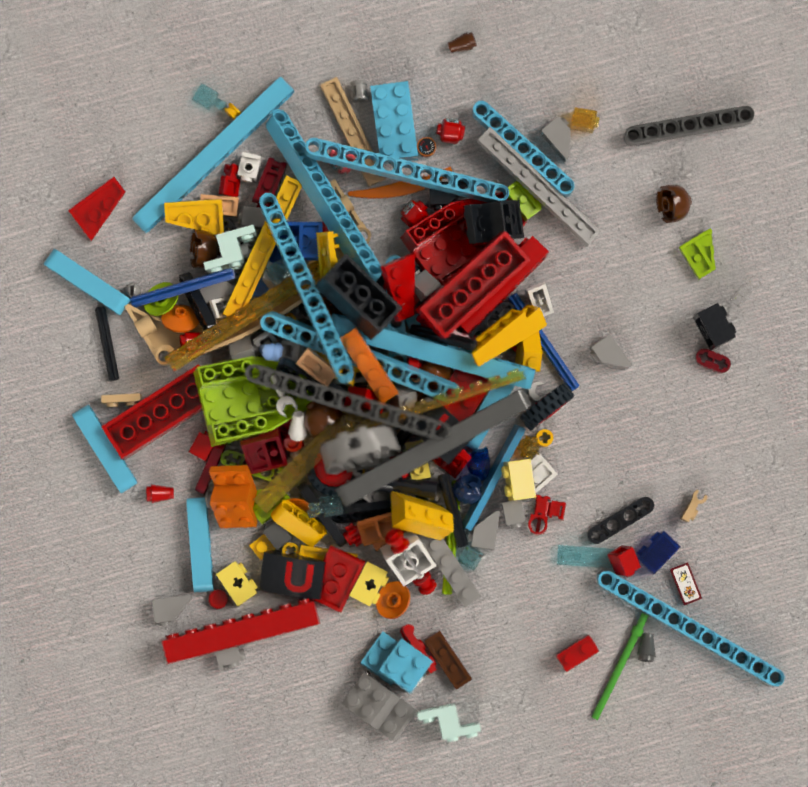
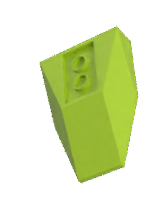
(237, 406)

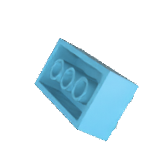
(394, 120)

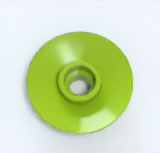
(163, 306)

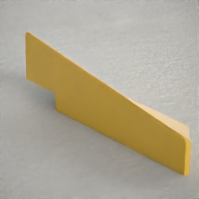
(507, 332)

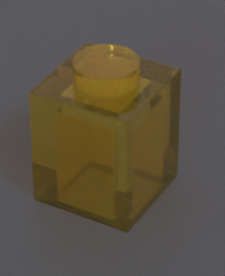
(584, 120)

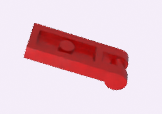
(407, 634)

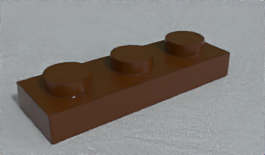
(448, 660)

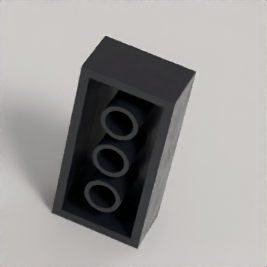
(358, 297)

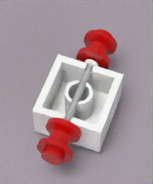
(409, 560)

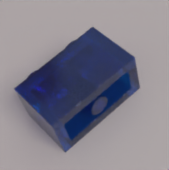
(657, 552)

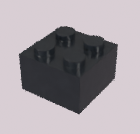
(715, 326)

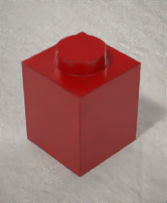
(201, 446)
(624, 561)

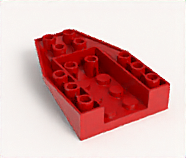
(442, 240)

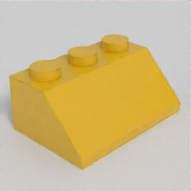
(420, 516)

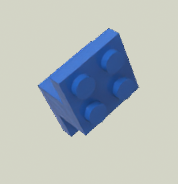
(305, 238)

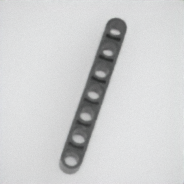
(697, 122)

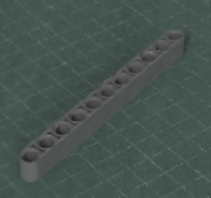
(338, 401)
(433, 448)

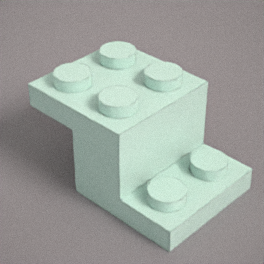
(231, 250)
(449, 722)

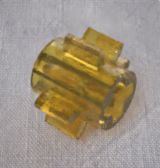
(529, 447)

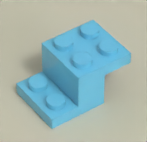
(396, 662)

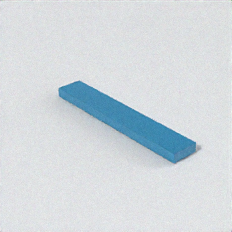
(493, 476)

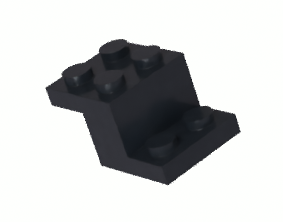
(491, 218)

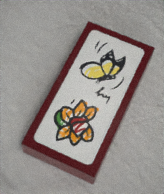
(685, 583)

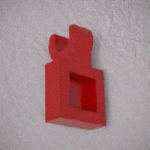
(229, 183)

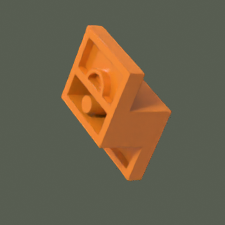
(233, 496)

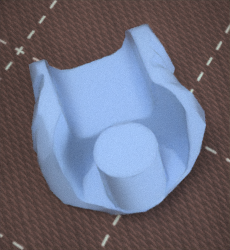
(271, 351)

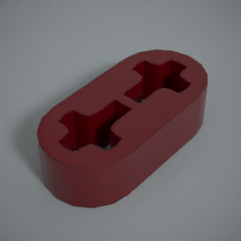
(710, 364)

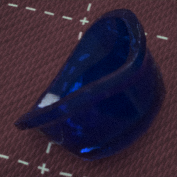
(479, 463)

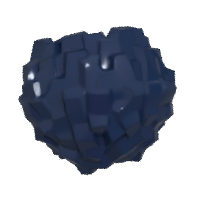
(467, 489)

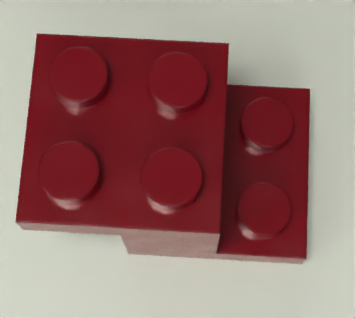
(266, 450)

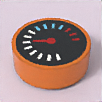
(426, 147)

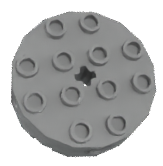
(360, 449)

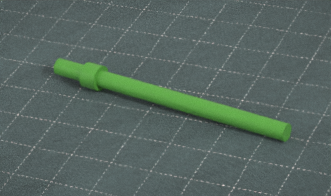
(636, 632)

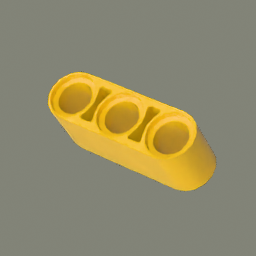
(298, 523)

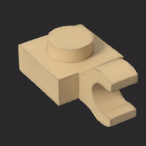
(690, 511)

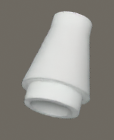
(297, 427)

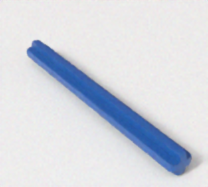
(182, 287)
(549, 350)

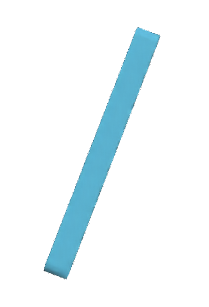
(214, 153)
(399, 164)
(321, 193)
(309, 295)
(436, 352)
(389, 363)
(696, 636)

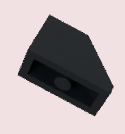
(440, 199)

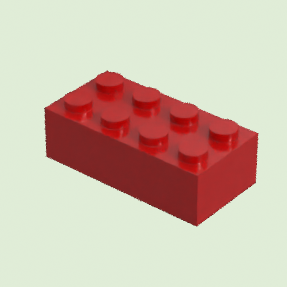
(465, 407)

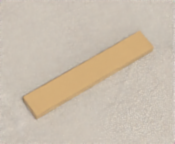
(348, 123)

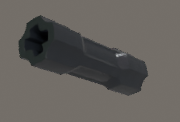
(414, 487)

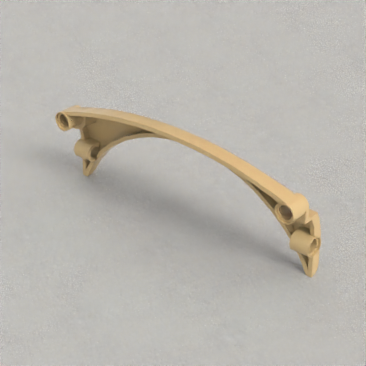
(161, 339)

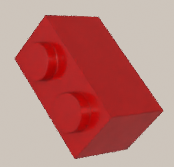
(577, 653)

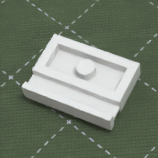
(541, 472)

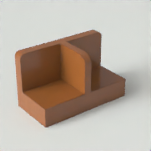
(375, 528)

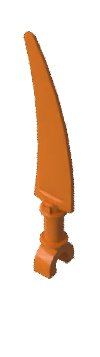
(392, 190)

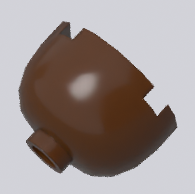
(673, 203)
(203, 247)
(319, 416)

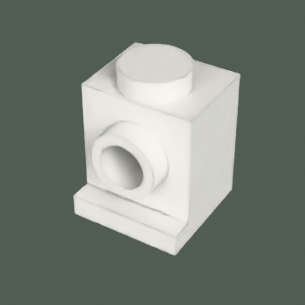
(249, 159)

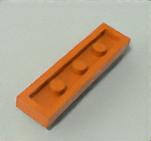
(368, 365)

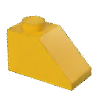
(530, 352)

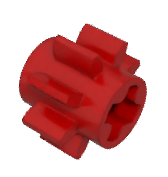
(352, 535)

